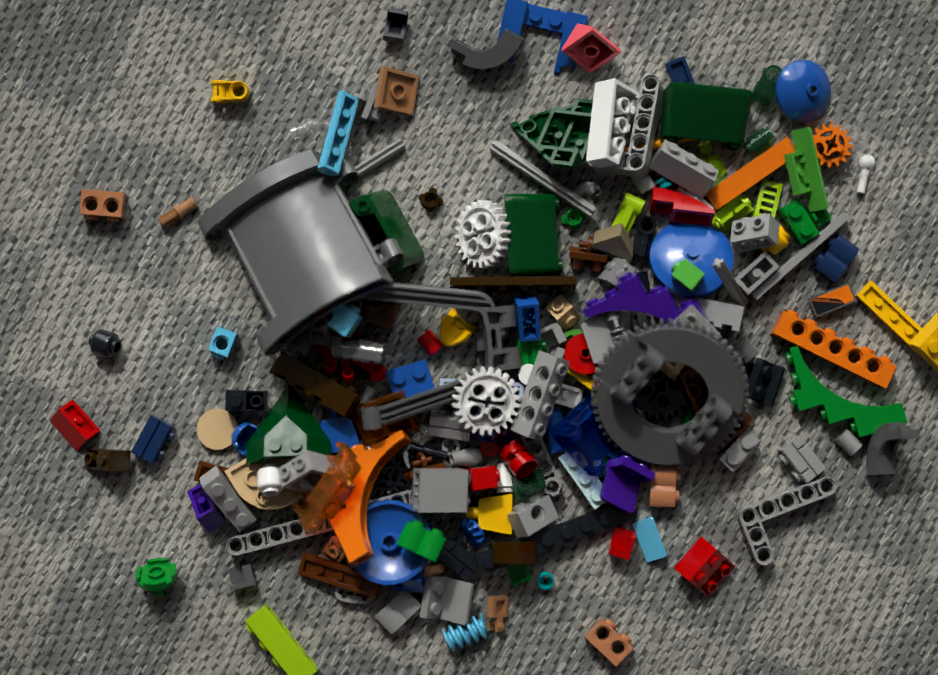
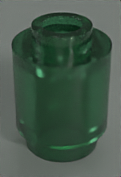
(759, 142)

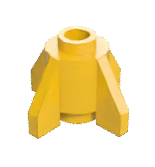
(455, 329)

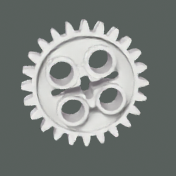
(488, 246)
(489, 382)

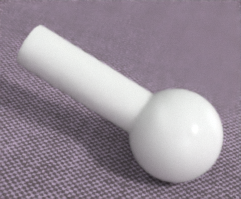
(863, 181)

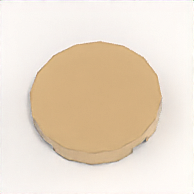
(216, 428)

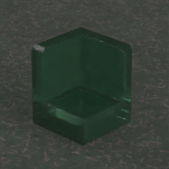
(529, 485)

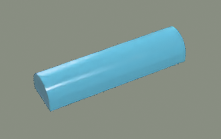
(338, 134)

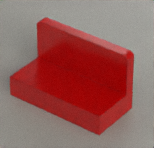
(74, 424)

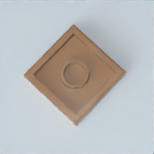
(396, 91)

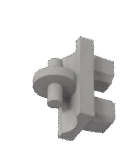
(368, 111)

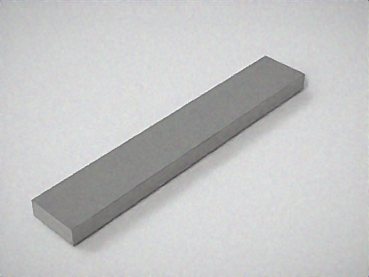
(799, 256)

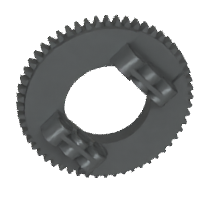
(629, 369)

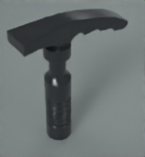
(425, 450)

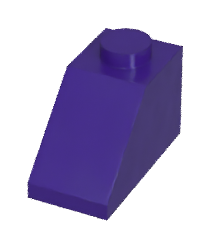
(205, 509)

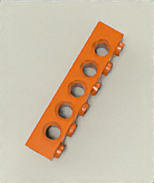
(884, 366)

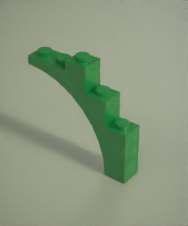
(833, 409)

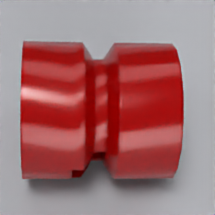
(518, 459)

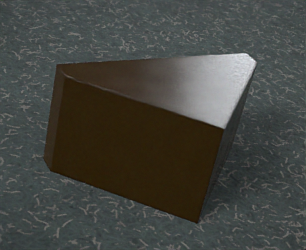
(513, 552)

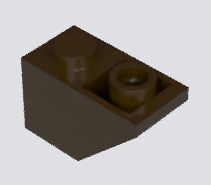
(107, 459)

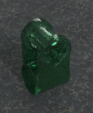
(765, 88)

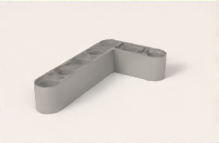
(638, 134)
(777, 509)

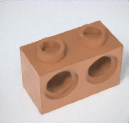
(103, 199)
(605, 644)

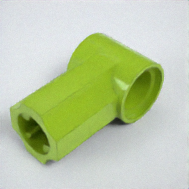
(629, 210)

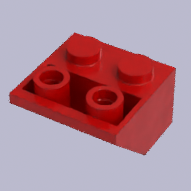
(704, 566)

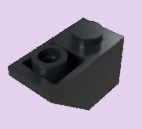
(246, 400)

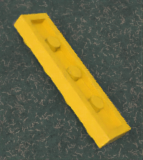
(889, 312)

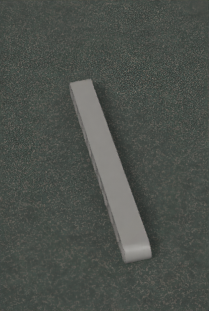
(289, 535)

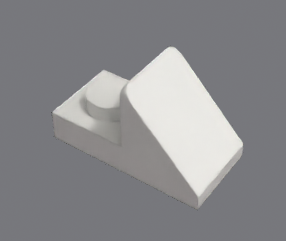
(569, 396)

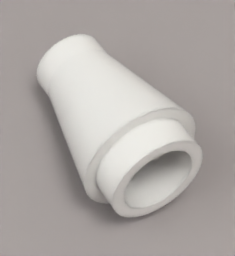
(505, 485)

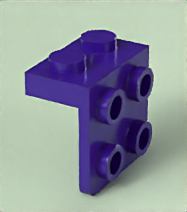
(623, 482)

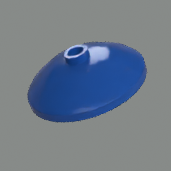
(794, 92)

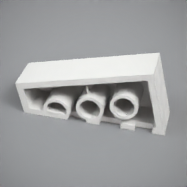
(609, 122)

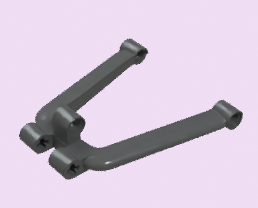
(486, 339)

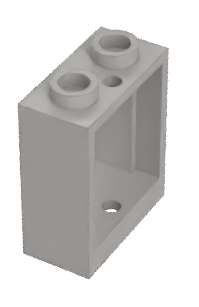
(296, 472)

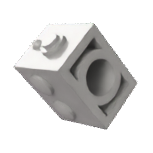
(614, 269)

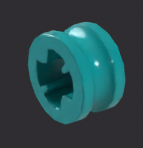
(663, 182)

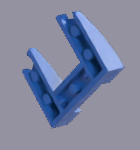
(521, 13)

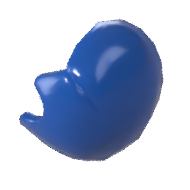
(241, 436)

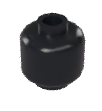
(105, 344)

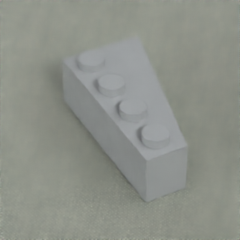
(721, 315)

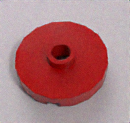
(573, 353)

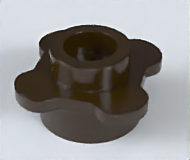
(432, 193)

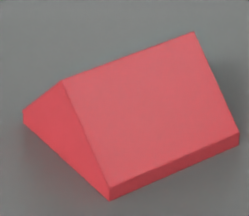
(589, 47)

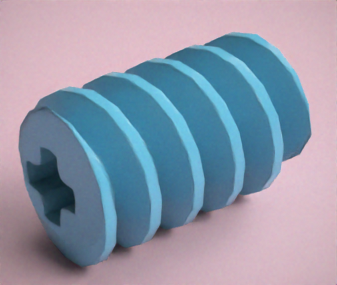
(465, 633)

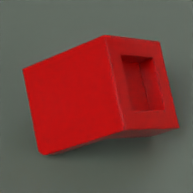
(622, 542)

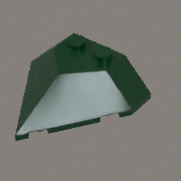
(559, 133)
(287, 432)

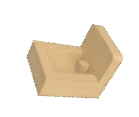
(563, 312)

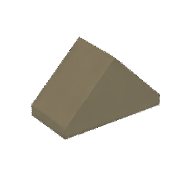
(614, 241)

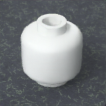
(269, 480)

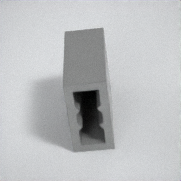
(440, 490)

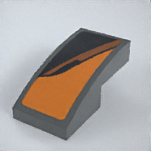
(832, 299)

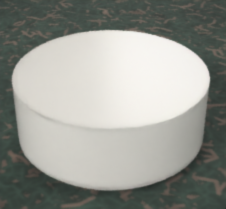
(524, 373)

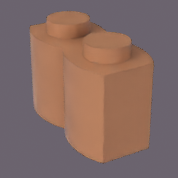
(663, 488)

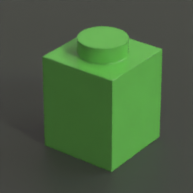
(687, 275)

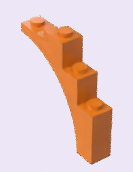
(351, 523)

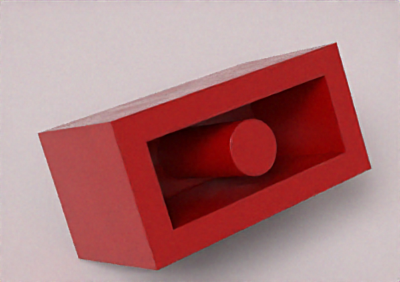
(483, 477)

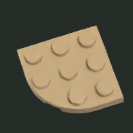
(244, 480)

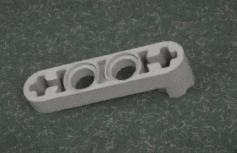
(544, 456)

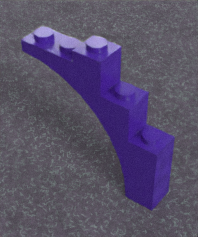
(634, 297)

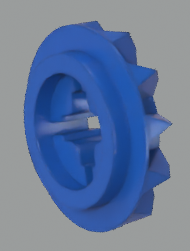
(472, 532)

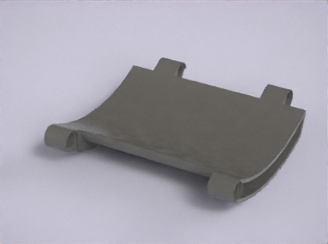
(300, 243)

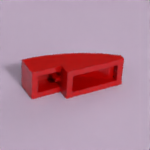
(680, 207)

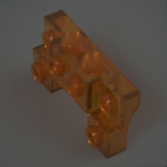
(330, 491)

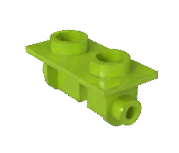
(735, 210)

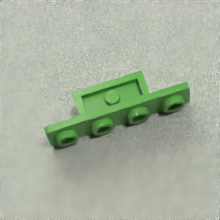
(805, 170)

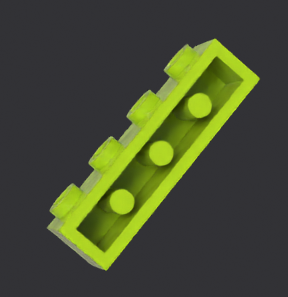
(280, 642)

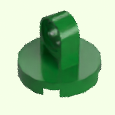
(156, 576)

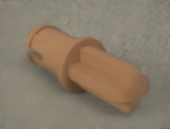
(178, 212)

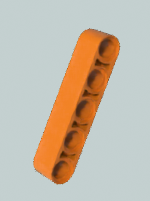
(750, 174)

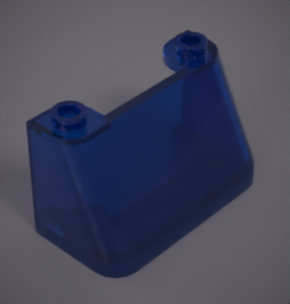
(583, 439)

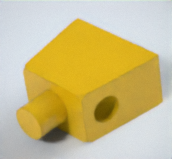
(493, 513)

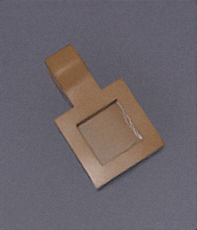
(497, 609)

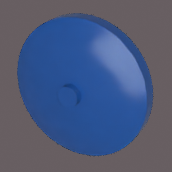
(696, 244)
(391, 562)

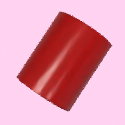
(430, 342)

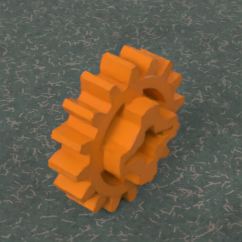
(837, 148)

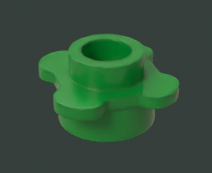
(571, 211)

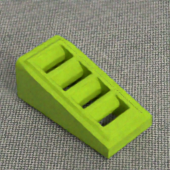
(760, 198)

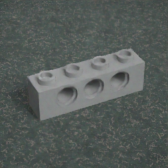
(540, 395)

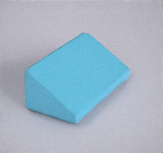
(649, 539)

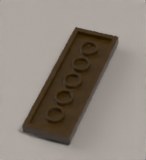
(523, 285)

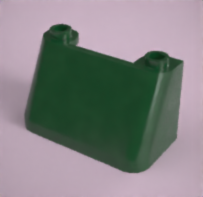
(705, 113)
(385, 208)
(532, 235)

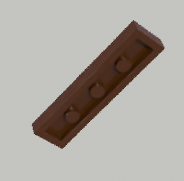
(337, 575)

